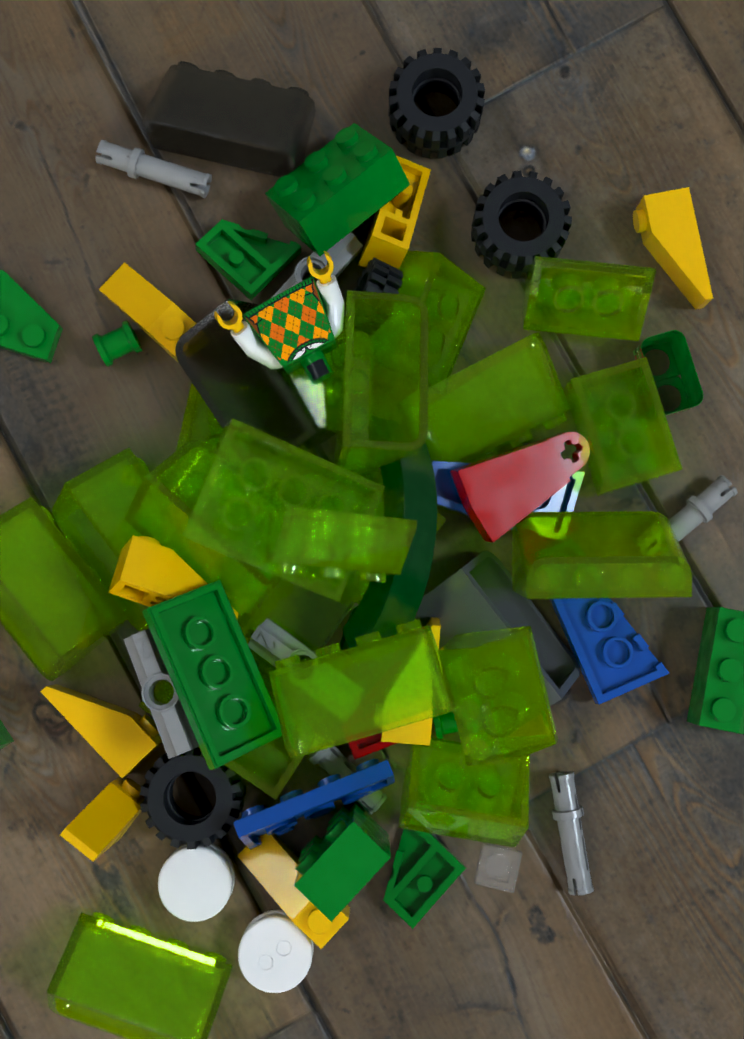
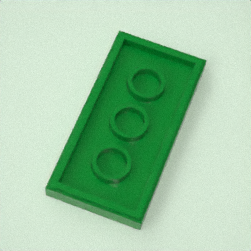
(214, 673)

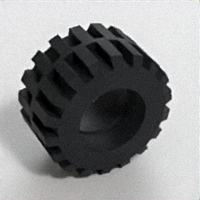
(436, 74)
(524, 195)
(175, 823)

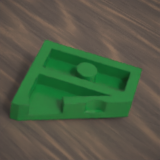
(245, 255)
(25, 324)
(420, 875)

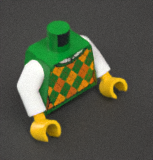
(294, 325)

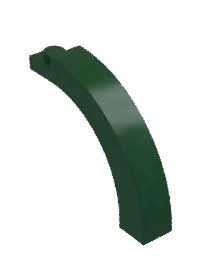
(412, 496)

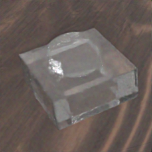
(498, 867)

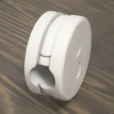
(196, 882)
(274, 952)

